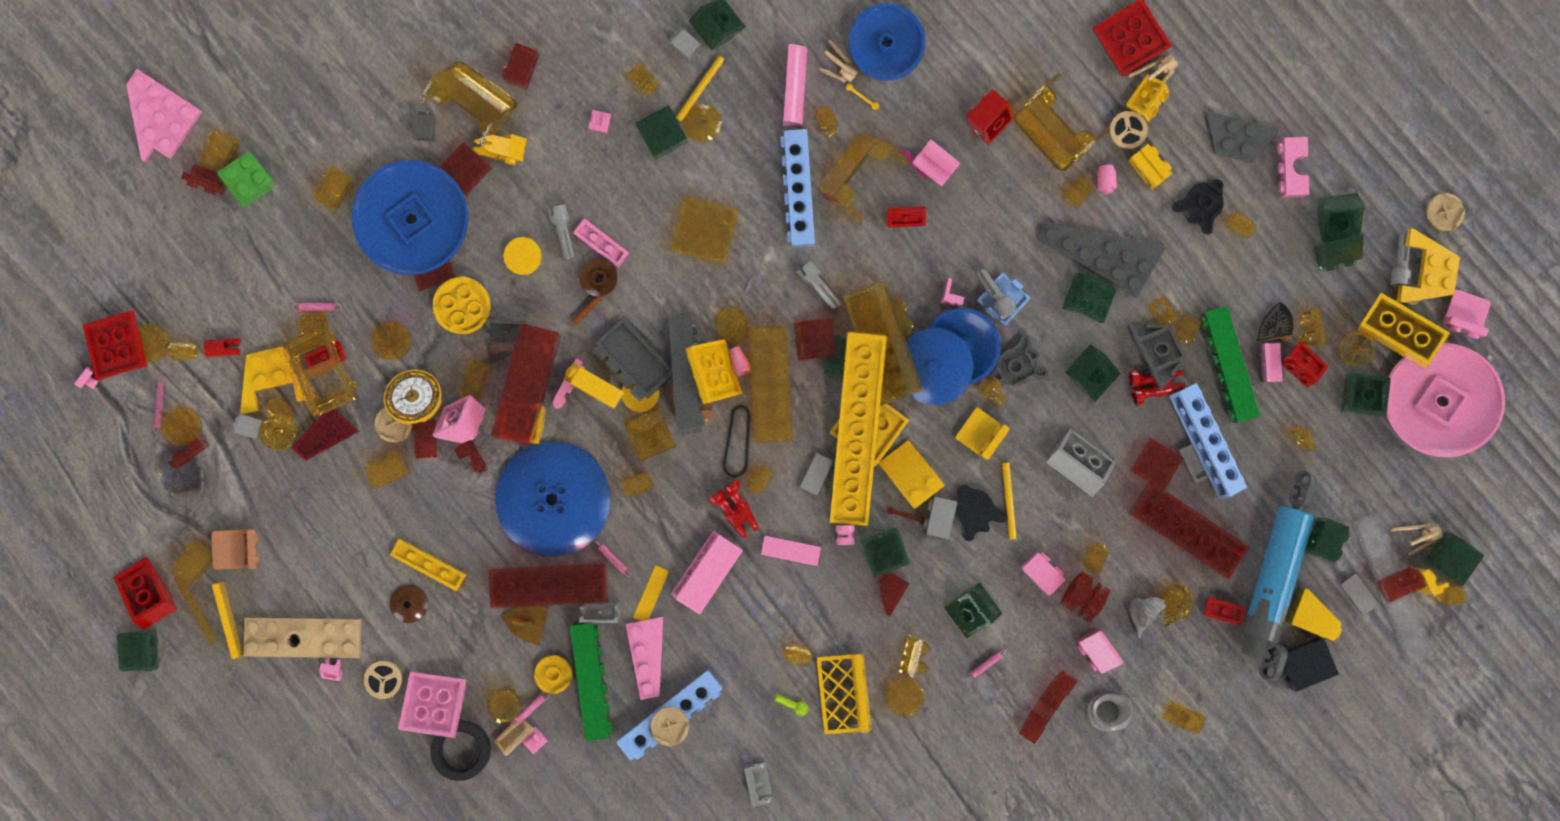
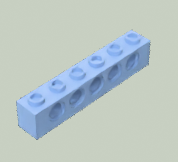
(800, 139)
(1208, 441)
(706, 680)

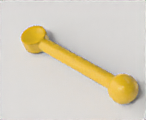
(849, 87)

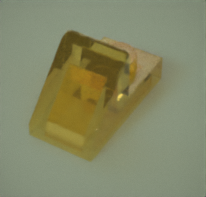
(1184, 717)

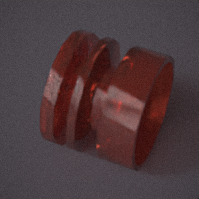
(1088, 598)

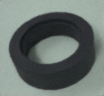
(462, 774)

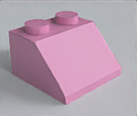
(460, 420)
(1099, 651)

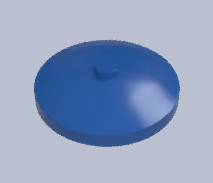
(886, 42)
(978, 334)
(942, 365)

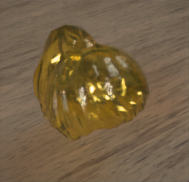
(1178, 603)

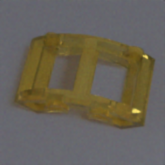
(305, 342)

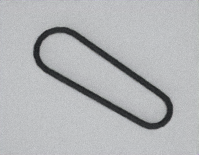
(728, 441)

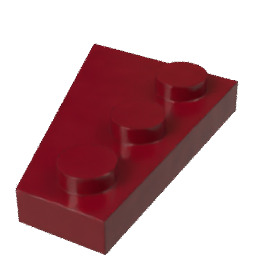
(323, 434)

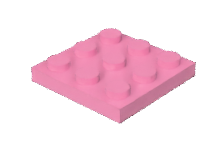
(432, 704)

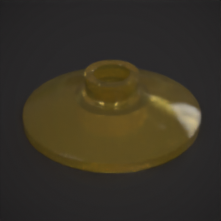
(704, 132)
(726, 325)

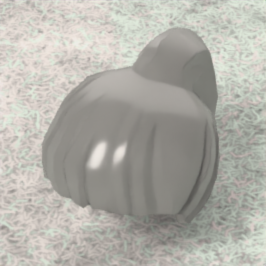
(1145, 611)

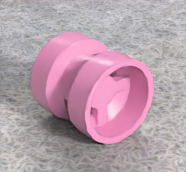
(845, 530)

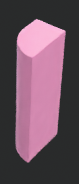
(795, 86)
(706, 572)

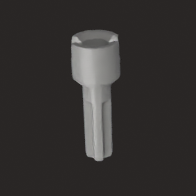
(558, 217)
(810, 274)
(1401, 274)
(1003, 304)

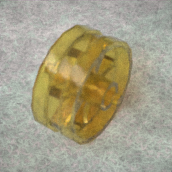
(1357, 348)
(280, 424)

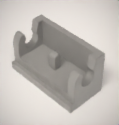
(600, 612)
(758, 784)

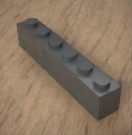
(685, 386)

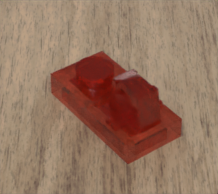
(468, 449)

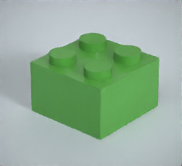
(245, 180)

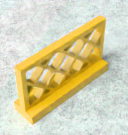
(859, 688)

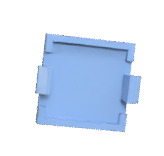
(1008, 288)

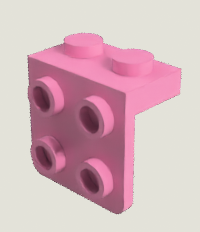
(1467, 314)

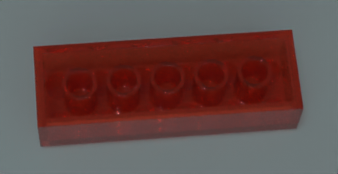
(526, 385)
(1188, 530)
(548, 585)

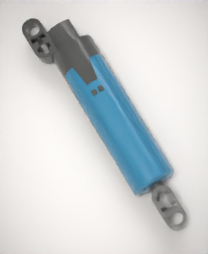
(1278, 578)

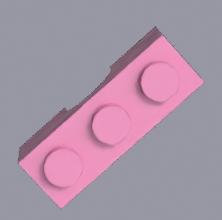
(1292, 183)

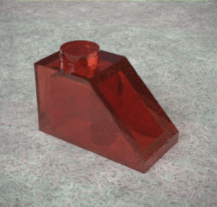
(891, 591)

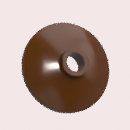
(592, 271)
(418, 601)

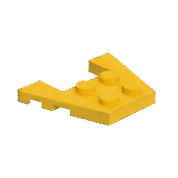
(1436, 272)
(265, 371)

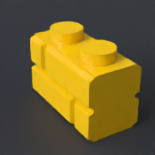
(1150, 166)

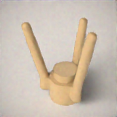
(1165, 66)
(848, 70)
(1429, 534)

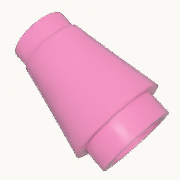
(739, 361)

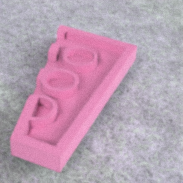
(646, 651)

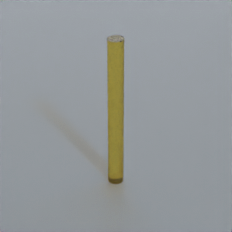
(196, 611)

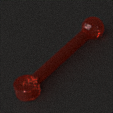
(890, 510)

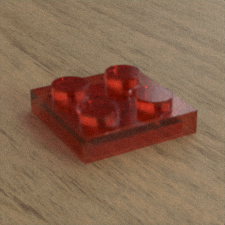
(466, 168)
(1156, 464)

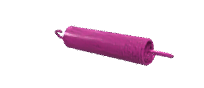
(909, 156)

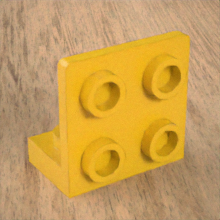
(982, 433)

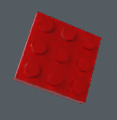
(1131, 37)
(115, 345)

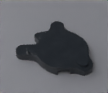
(1203, 204)
(975, 511)

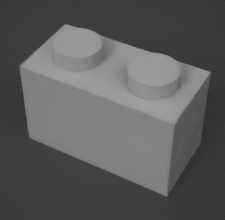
(940, 517)

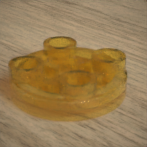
(391, 340)
(154, 342)
(181, 426)
(905, 696)

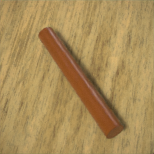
(586, 309)

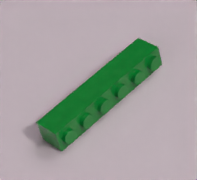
(1230, 365)
(590, 681)

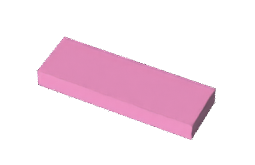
(601, 243)
(790, 550)

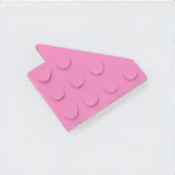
(158, 116)

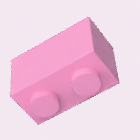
(1043, 573)

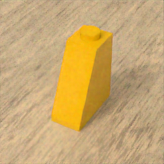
(593, 385)
(1313, 616)

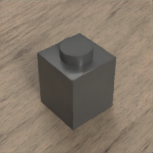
(423, 127)

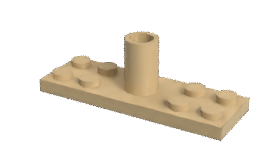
(317, 637)

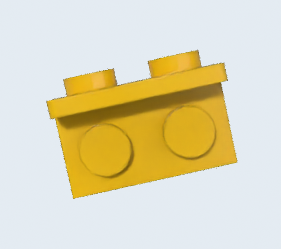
(1148, 97)
(1432, 585)

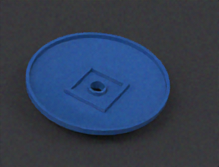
(383, 210)
(580, 494)

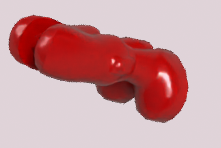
(1139, 395)
(736, 515)

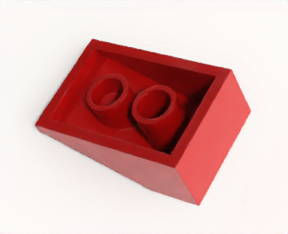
(144, 594)

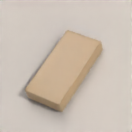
(513, 736)

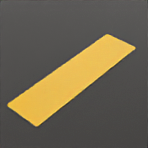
(651, 593)

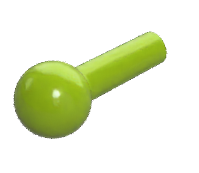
(800, 708)

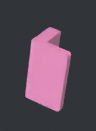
(936, 163)
(950, 299)
(1270, 362)

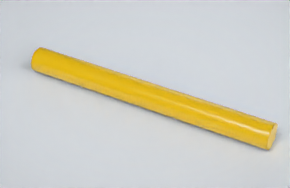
(699, 89)
(1009, 501)

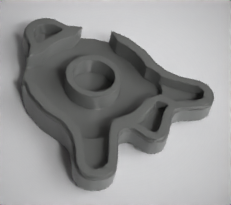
(1018, 364)

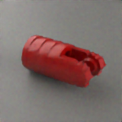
(218, 347)

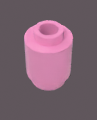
(1106, 179)

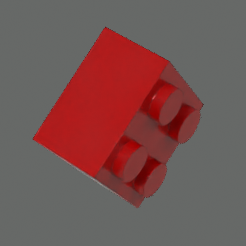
(990, 116)

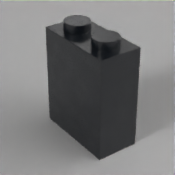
(1308, 665)

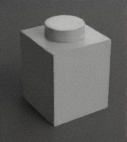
(685, 44)
(248, 426)

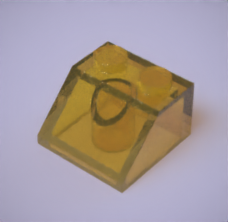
(649, 434)

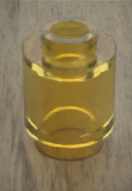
(1241, 224)
(183, 351)
(759, 479)
(798, 654)

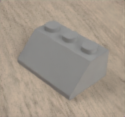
(1081, 462)

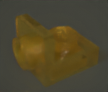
(643, 79)
(1078, 191)
(1187, 330)
(1305, 438)
(1096, 557)

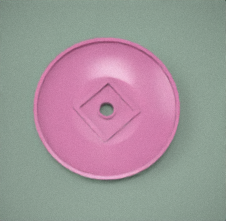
(1472, 410)

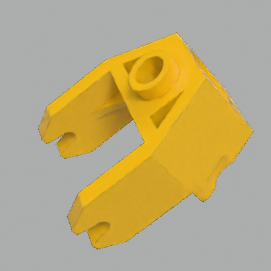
(506, 148)

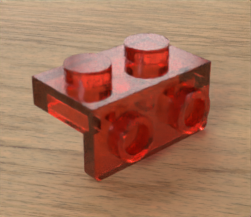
(204, 178)

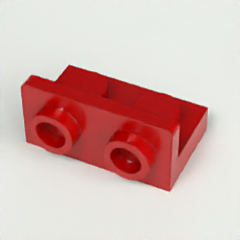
(1304, 364)

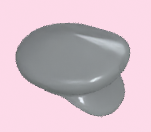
(1109, 711)

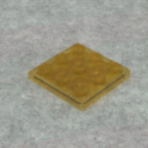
(704, 230)

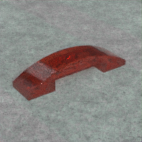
(1047, 705)

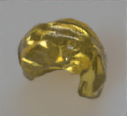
(503, 704)

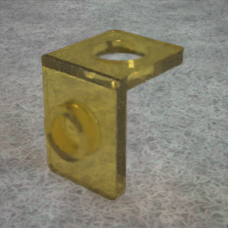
(1170, 315)

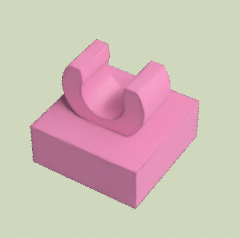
(599, 121)
(86, 378)
(331, 672)
(535, 740)

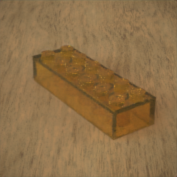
(874, 313)
(770, 384)

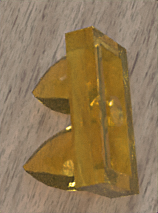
(1316, 336)
(910, 663)

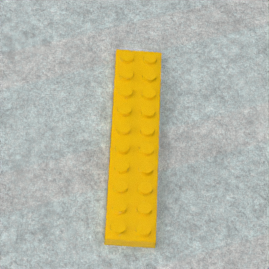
(858, 428)

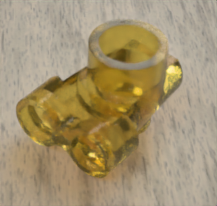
(314, 322)
(991, 389)

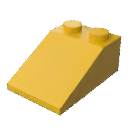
(911, 474)

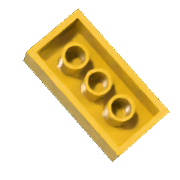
(1403, 331)

